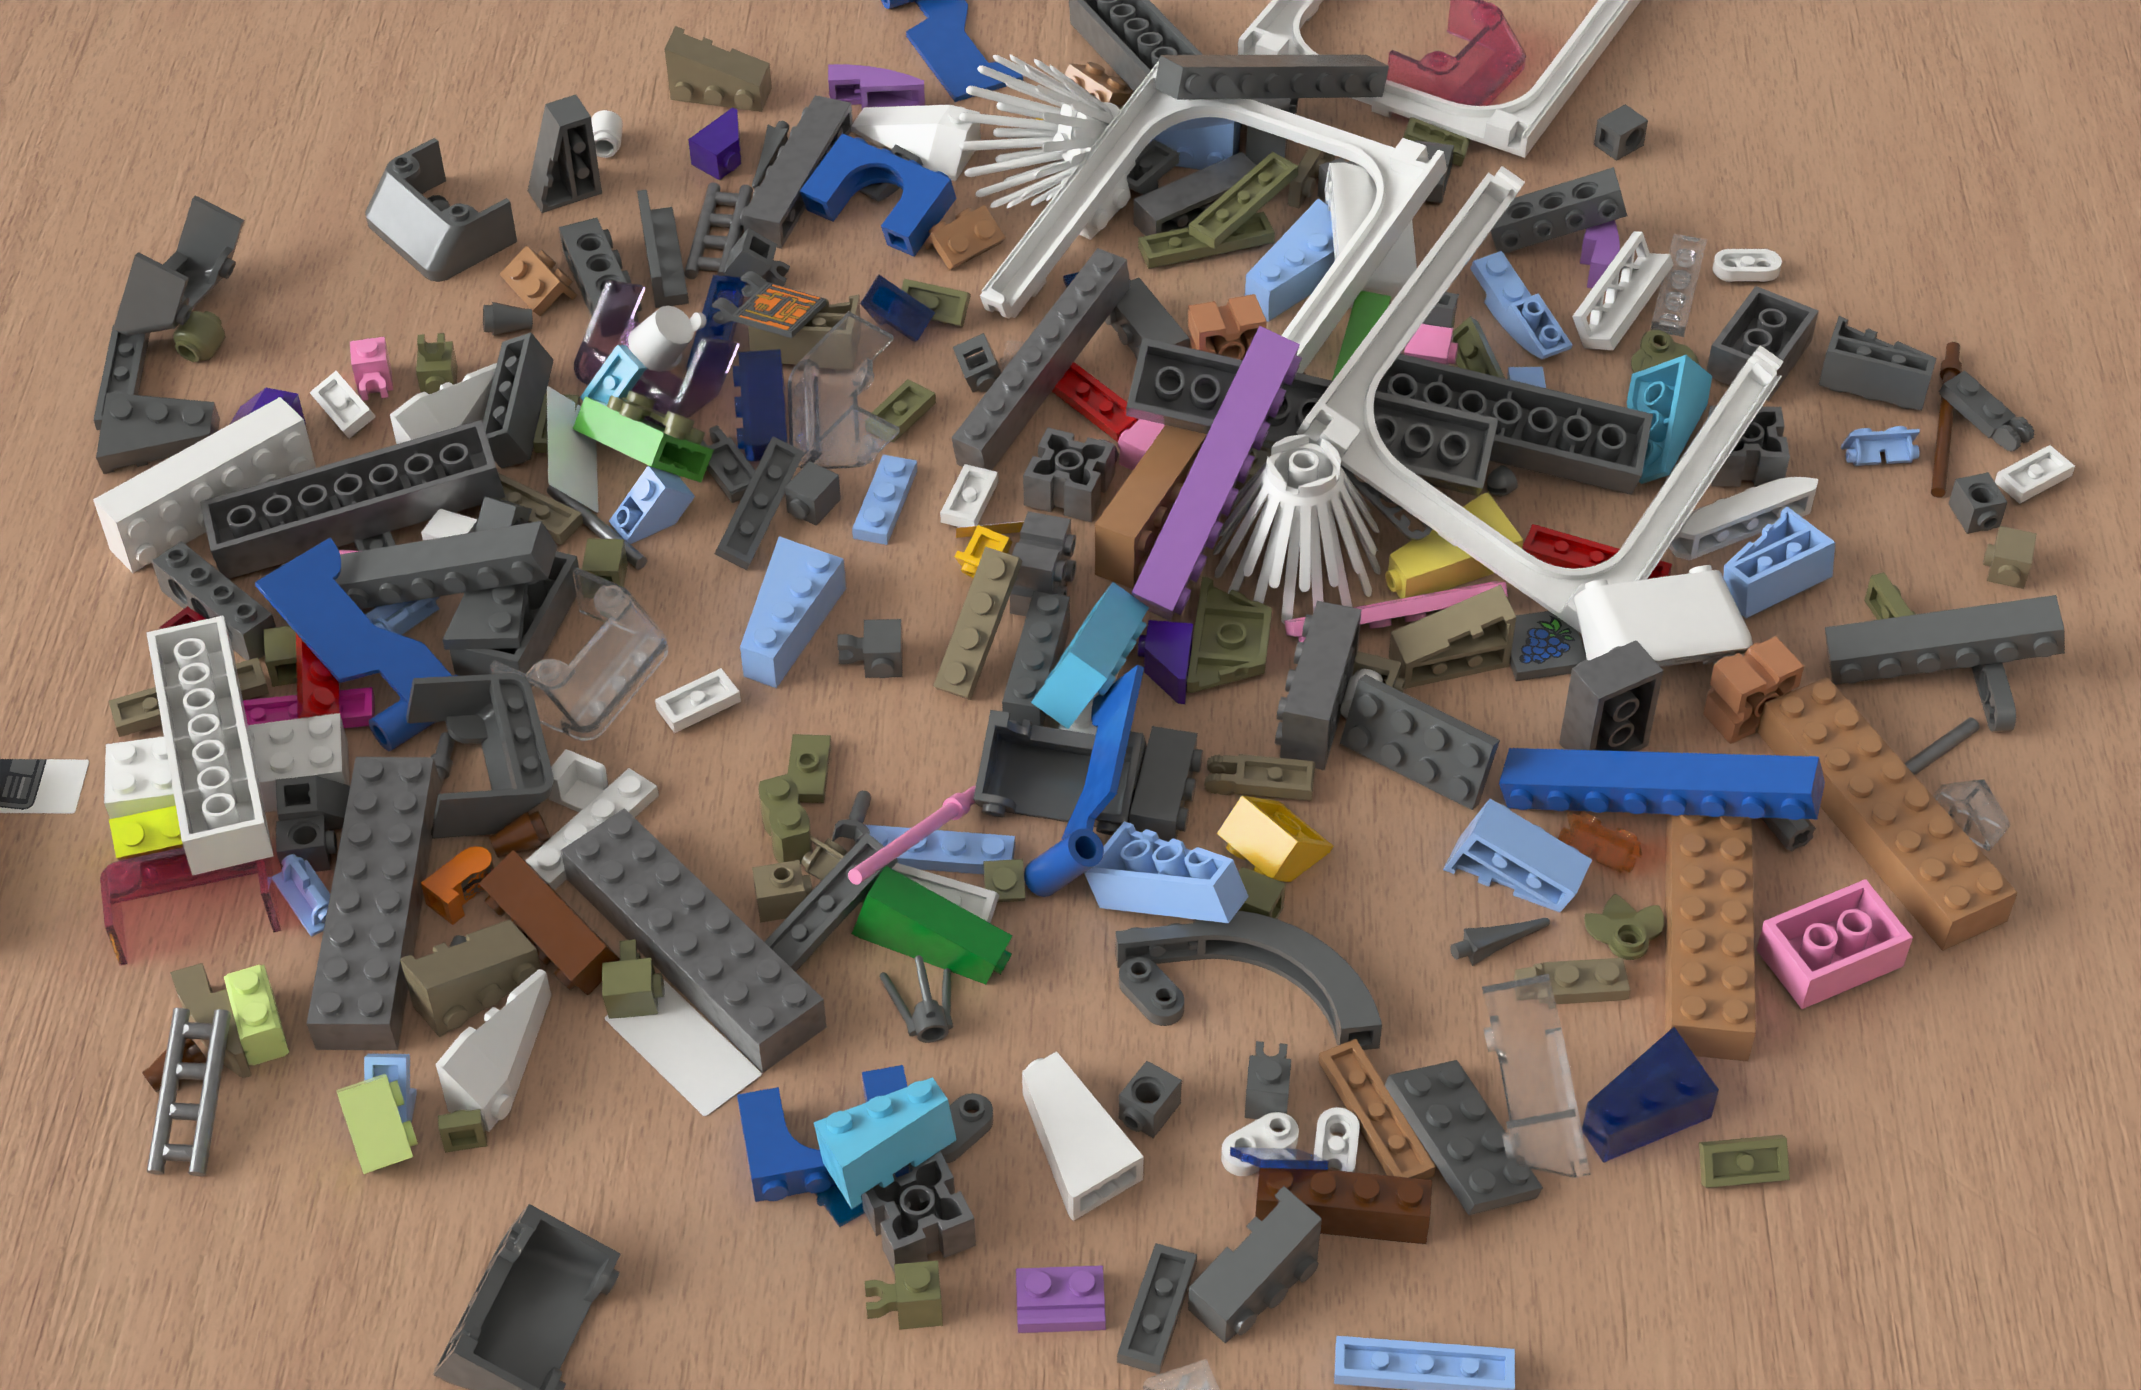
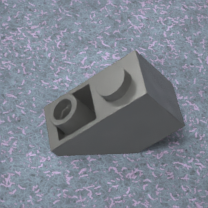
(312, 797)

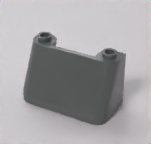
(1045, 770)
(528, 1307)

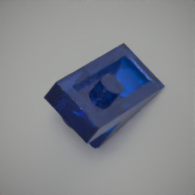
(896, 308)

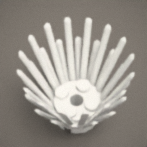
(1062, 133)
(1301, 490)

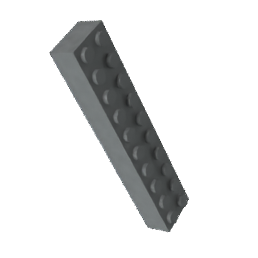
(1433, 441)

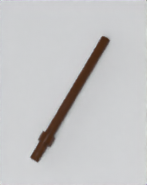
(1949, 368)

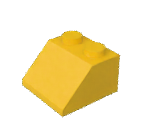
(1272, 838)

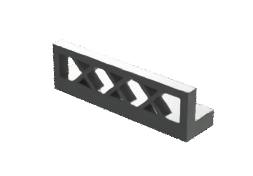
(663, 254)

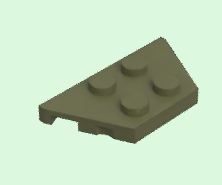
(1227, 638)

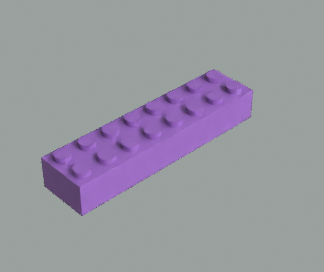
(1217, 468)

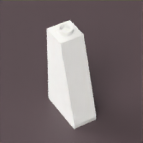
(1080, 1139)

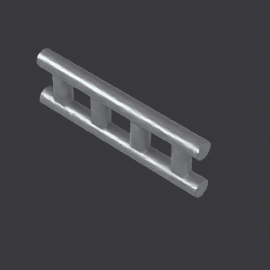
(709, 218)
(202, 1113)

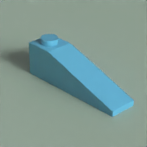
(1677, 398)

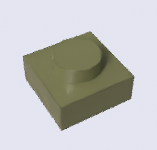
(1006, 879)
(462, 1130)

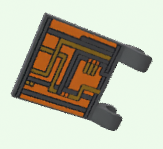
(770, 307)

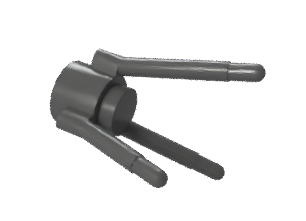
(929, 1019)

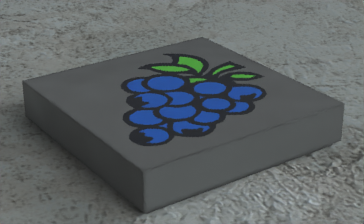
(1544, 646)

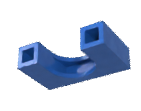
(857, 164)
(778, 1161)

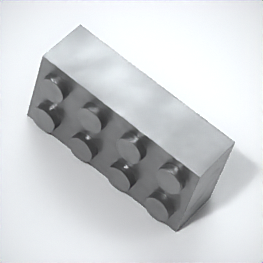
(1318, 683)

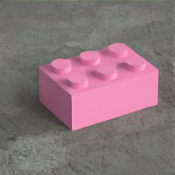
(1834, 943)

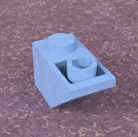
(651, 505)

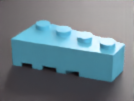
(1093, 656)

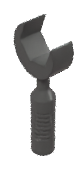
(854, 827)

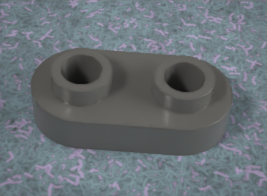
(1148, 988)
(968, 1126)

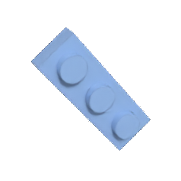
(884, 499)

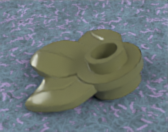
(1652, 355)
(1623, 924)

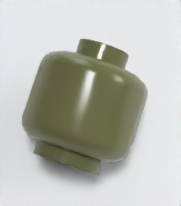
(199, 336)

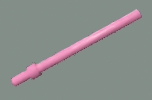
(953, 809)

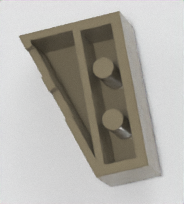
(713, 75)
(797, 347)
(1456, 640)
(469, 976)

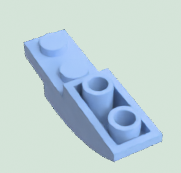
(1519, 313)

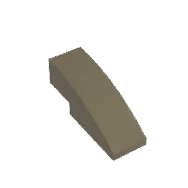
(197, 996)

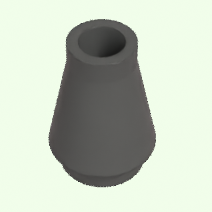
(505, 318)

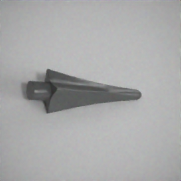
(774, 139)
(1484, 941)

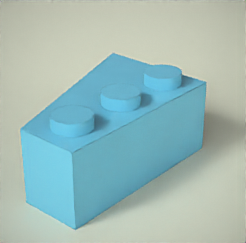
(884, 1136)

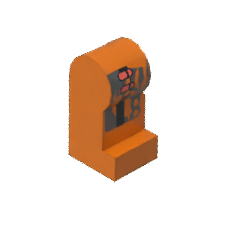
(457, 882)

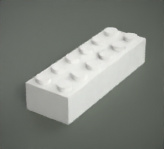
(163, 502)
(309, 746)

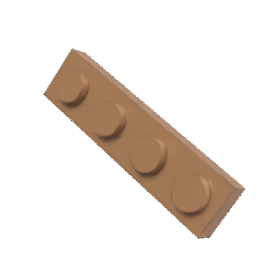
(1377, 1112)

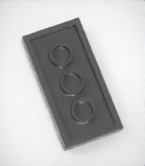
(1419, 742)
(1461, 1137)

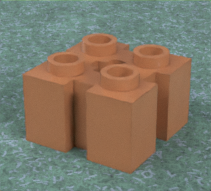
(1226, 328)
(1746, 683)

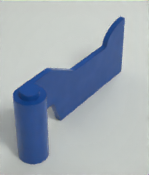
(948, 48)
(346, 639)
(1079, 845)

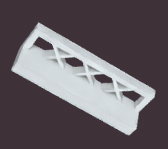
(1622, 300)

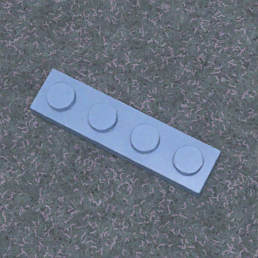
(949, 849)
(1422, 1365)

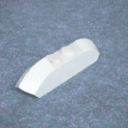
(1742, 515)

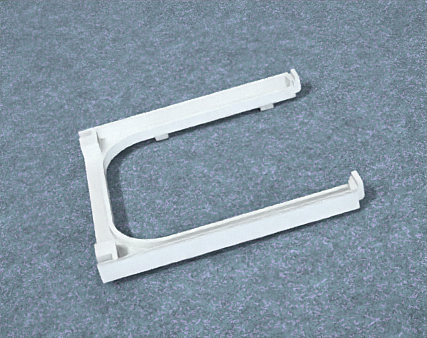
(1505, 126)
(1401, 175)
(1348, 422)

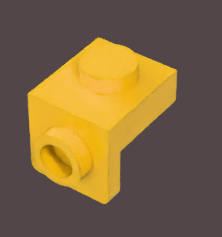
(981, 538)

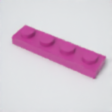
(355, 708)

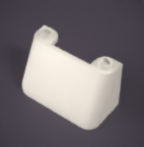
(1350, 198)
(1670, 616)

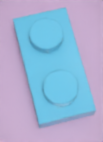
(615, 376)

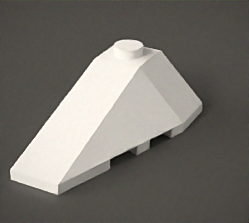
(925, 130)
(444, 409)
(488, 1063)

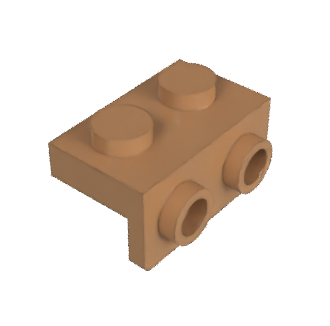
(1099, 84)
(965, 237)
(535, 279)

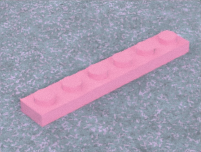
(1411, 608)

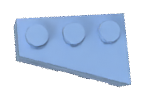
(1779, 564)
(1519, 856)

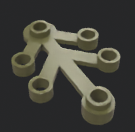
(639, 406)

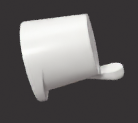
(663, 337)

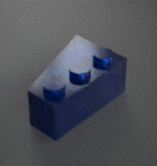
(761, 401)
(1650, 1099)

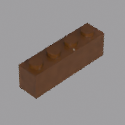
(549, 921)
(1354, 1202)

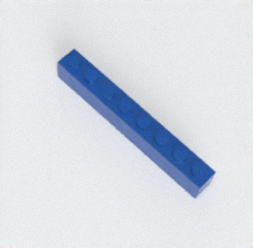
(1663, 783)

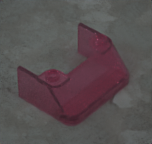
(1478, 70)
(167, 873)

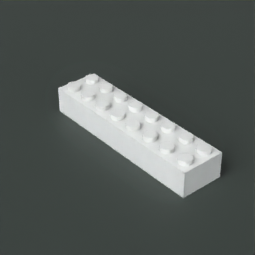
(208, 746)

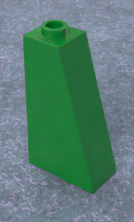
(922, 923)

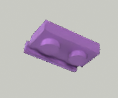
(1060, 1299)

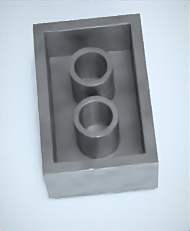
(1763, 320)
(1612, 701)

